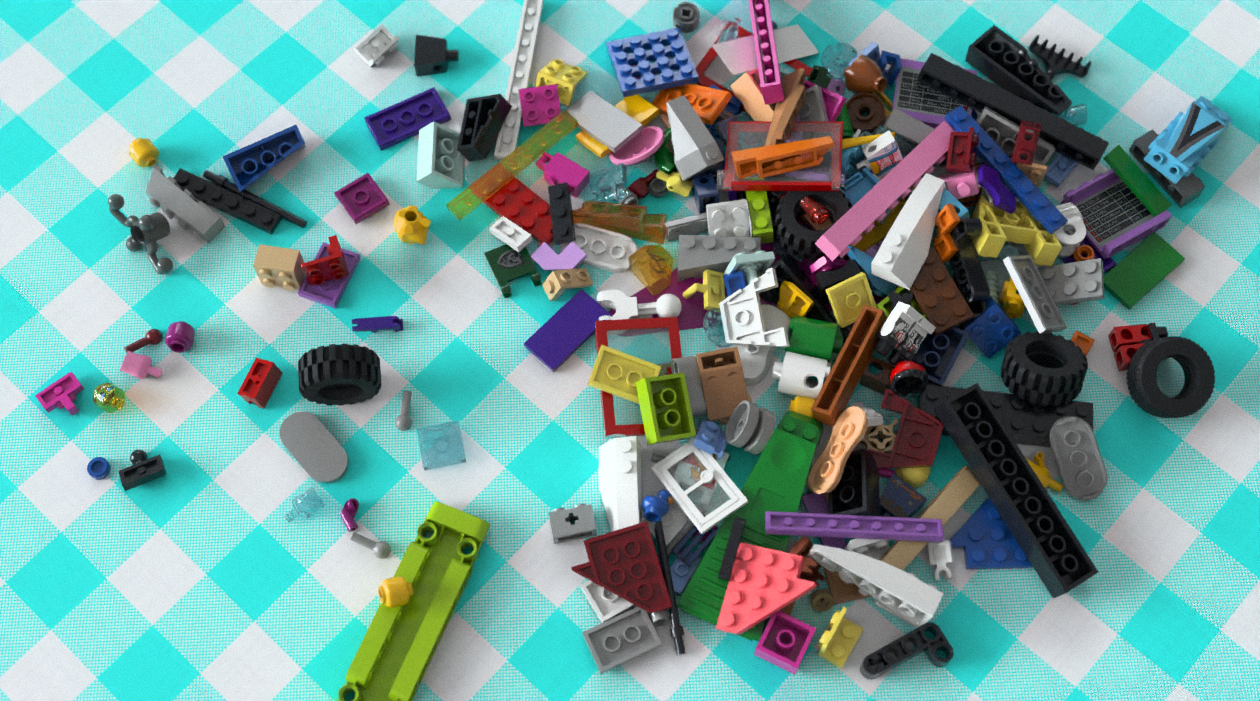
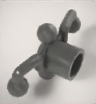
(144, 232)

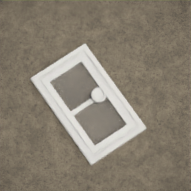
(699, 486)

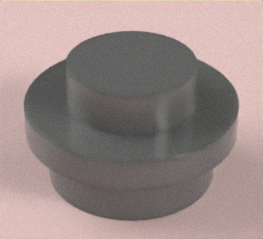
(658, 188)

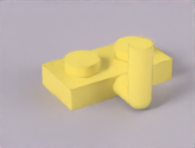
(712, 289)

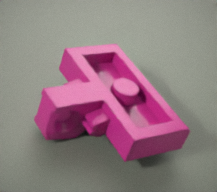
(825, 264)
(61, 394)

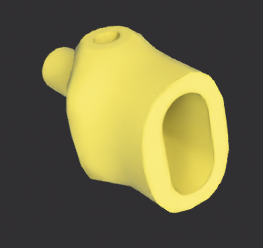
(675, 183)

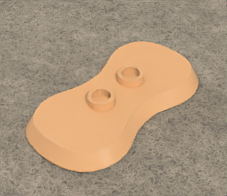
(845, 435)

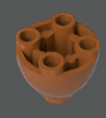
(864, 76)

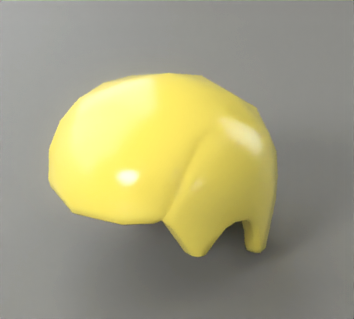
(914, 476)

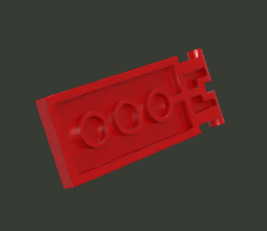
(524, 209)

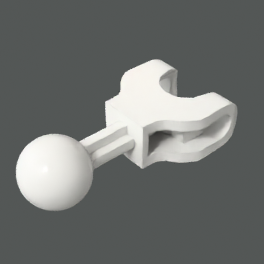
(627, 307)

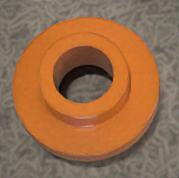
(1083, 249)

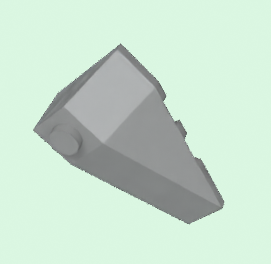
(692, 142)

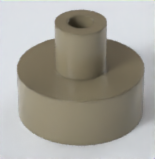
(822, 600)

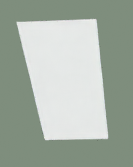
(740, 53)

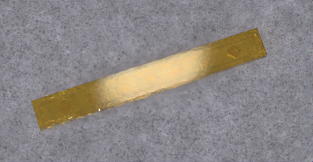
(512, 165)

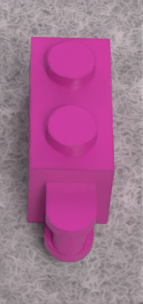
(563, 170)

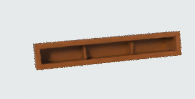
(848, 366)

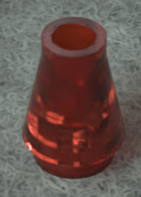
(816, 212)

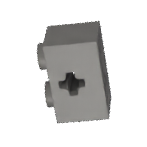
(562, 528)

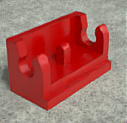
(260, 382)

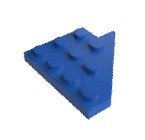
(989, 541)

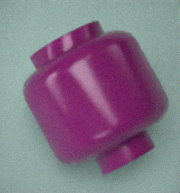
(180, 336)

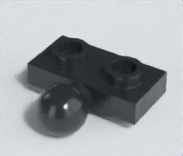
(142, 470)

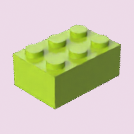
(665, 408)

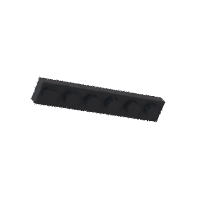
(228, 202)

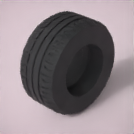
(1197, 371)

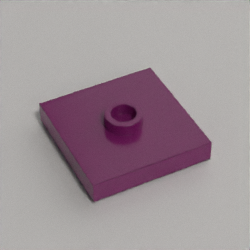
(362, 198)

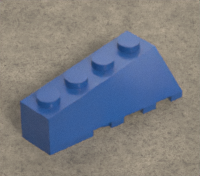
(259, 157)

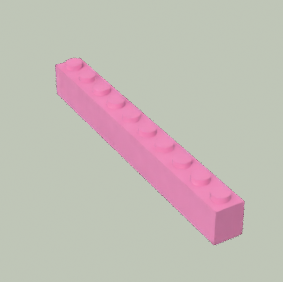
(885, 194)

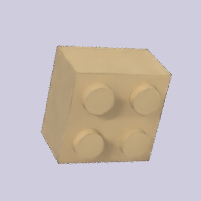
(279, 267)

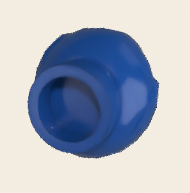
(656, 506)

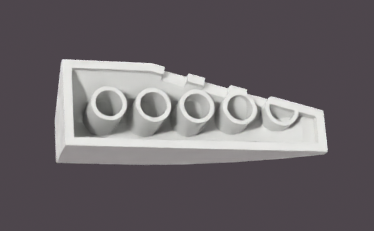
(910, 235)
(621, 481)
(892, 588)

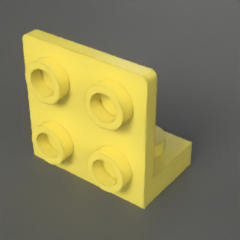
(564, 76)
(839, 641)

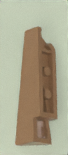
(788, 110)

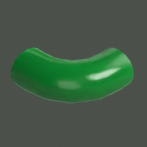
(663, 157)

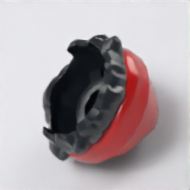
(908, 378)

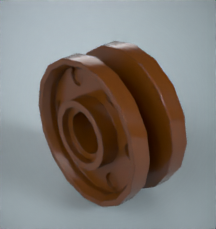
(869, 104)

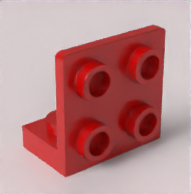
(328, 267)

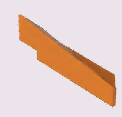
(780, 157)

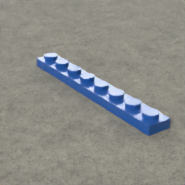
(1009, 172)

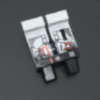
(902, 333)

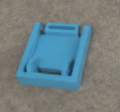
(857, 187)

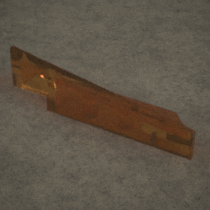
(623, 219)

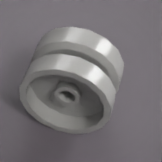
(750, 427)

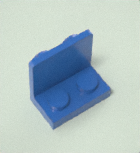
(992, 329)

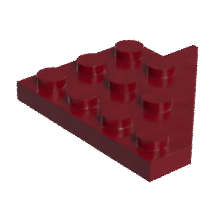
(627, 566)

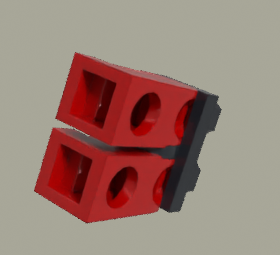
(1127, 339)

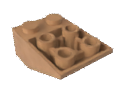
(721, 381)

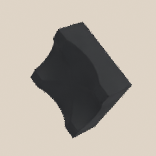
(827, 279)

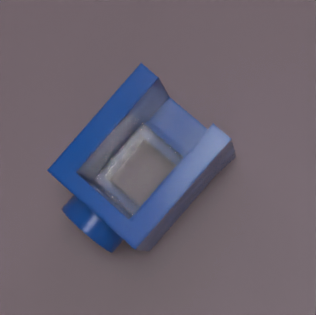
(890, 66)

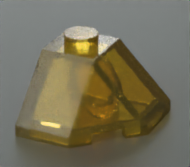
(652, 267)

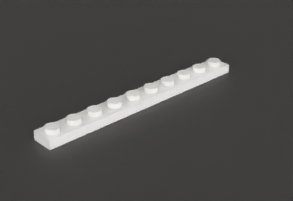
(519, 75)

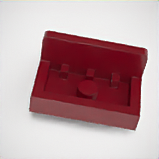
(961, 151)

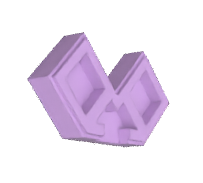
(567, 259)

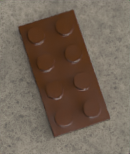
(939, 296)

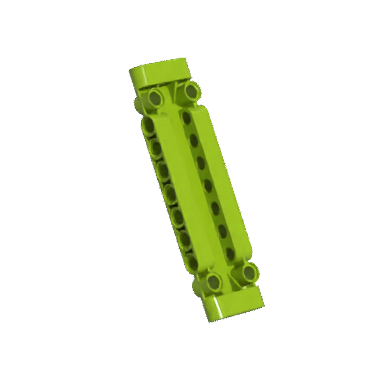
(406, 636)

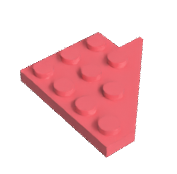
(760, 586)

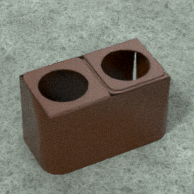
(873, 381)

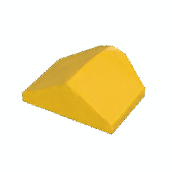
(793, 300)

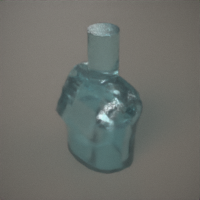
(730, 33)
(1075, 114)
(305, 505)

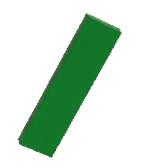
(1137, 181)

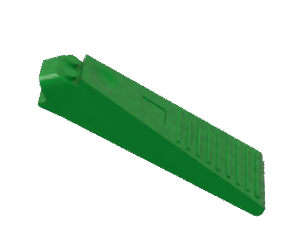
(772, 486)

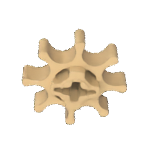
(885, 433)

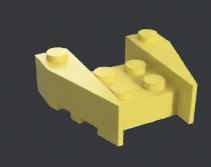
(1015, 227)

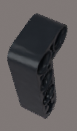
(966, 263)
(903, 654)

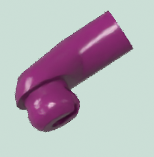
(348, 513)

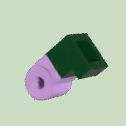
(819, 77)

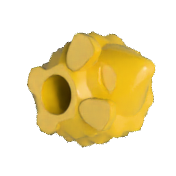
(411, 225)

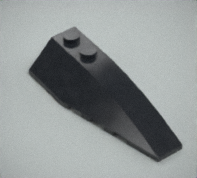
(1011, 68)

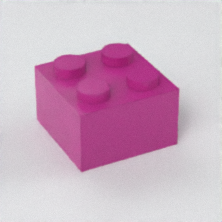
(785, 641)

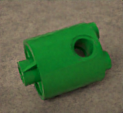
(815, 338)

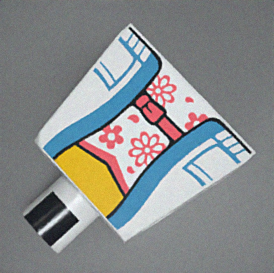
(881, 155)

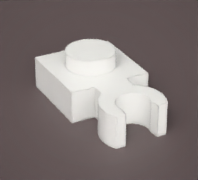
(941, 555)

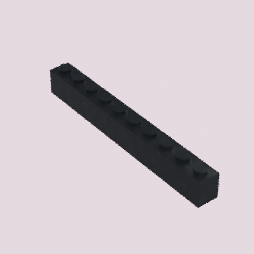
(978, 93)

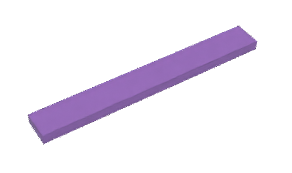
(854, 526)

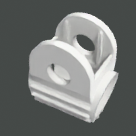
(1073, 232)

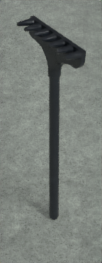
(1057, 63)

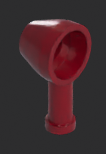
(640, 186)

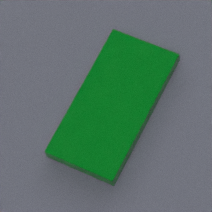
(1142, 270)

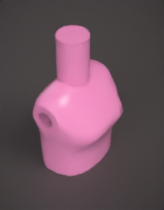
(139, 366)

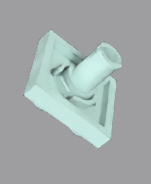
(752, 264)

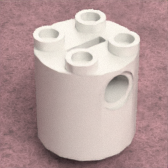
(795, 373)

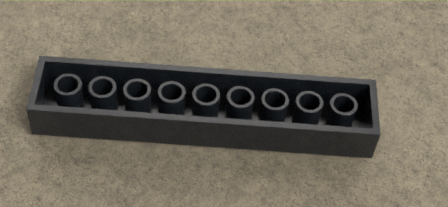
(1015, 491)

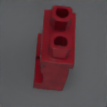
(1026, 142)

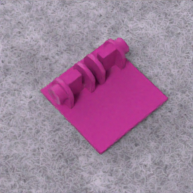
(539, 104)

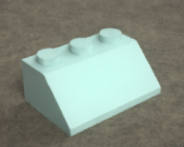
(438, 158)

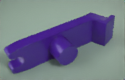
(378, 323)

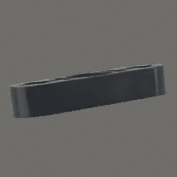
(731, 548)

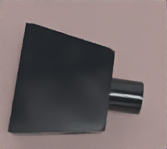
(432, 55)

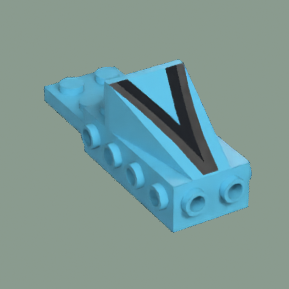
(1187, 139)

